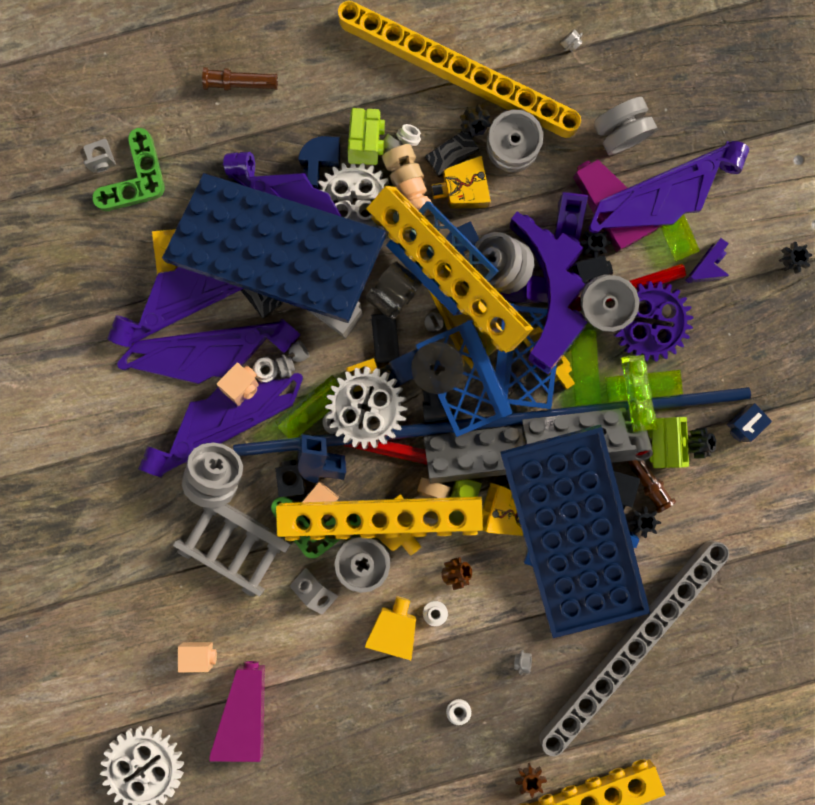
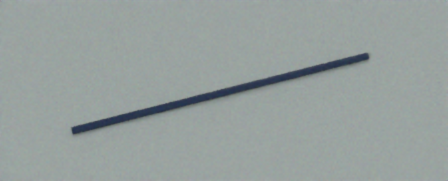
(511, 420)

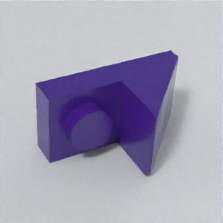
(570, 214)
(706, 269)
(533, 292)

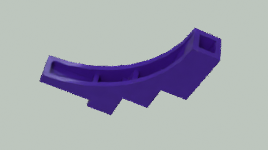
(563, 289)

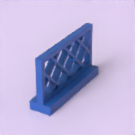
(431, 284)
(504, 363)
(486, 375)

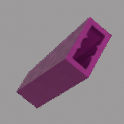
(600, 183)
(242, 723)

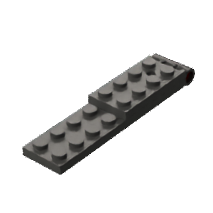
(479, 455)

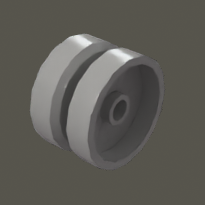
(625, 125)
(520, 128)
(511, 259)
(611, 317)
(212, 475)
(358, 577)

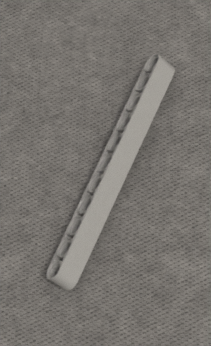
(632, 659)

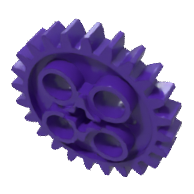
(648, 343)

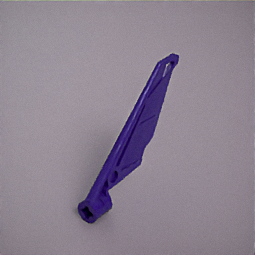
(289, 186)
(671, 193)
(171, 299)
(207, 353)
(220, 420)

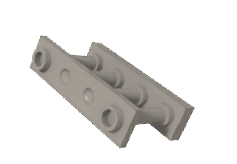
(254, 532)

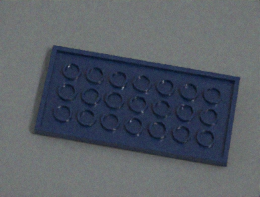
(275, 247)
(576, 531)

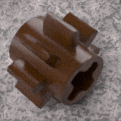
(456, 573)
(531, 773)

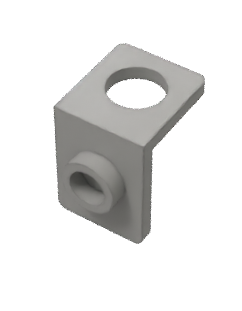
(99, 163)
(311, 590)

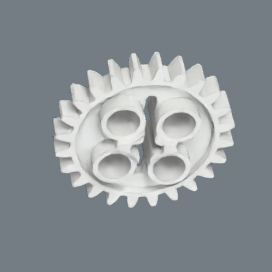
(354, 180)
(344, 401)
(128, 750)

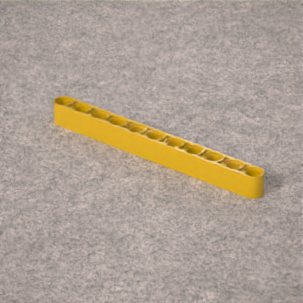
(451, 59)

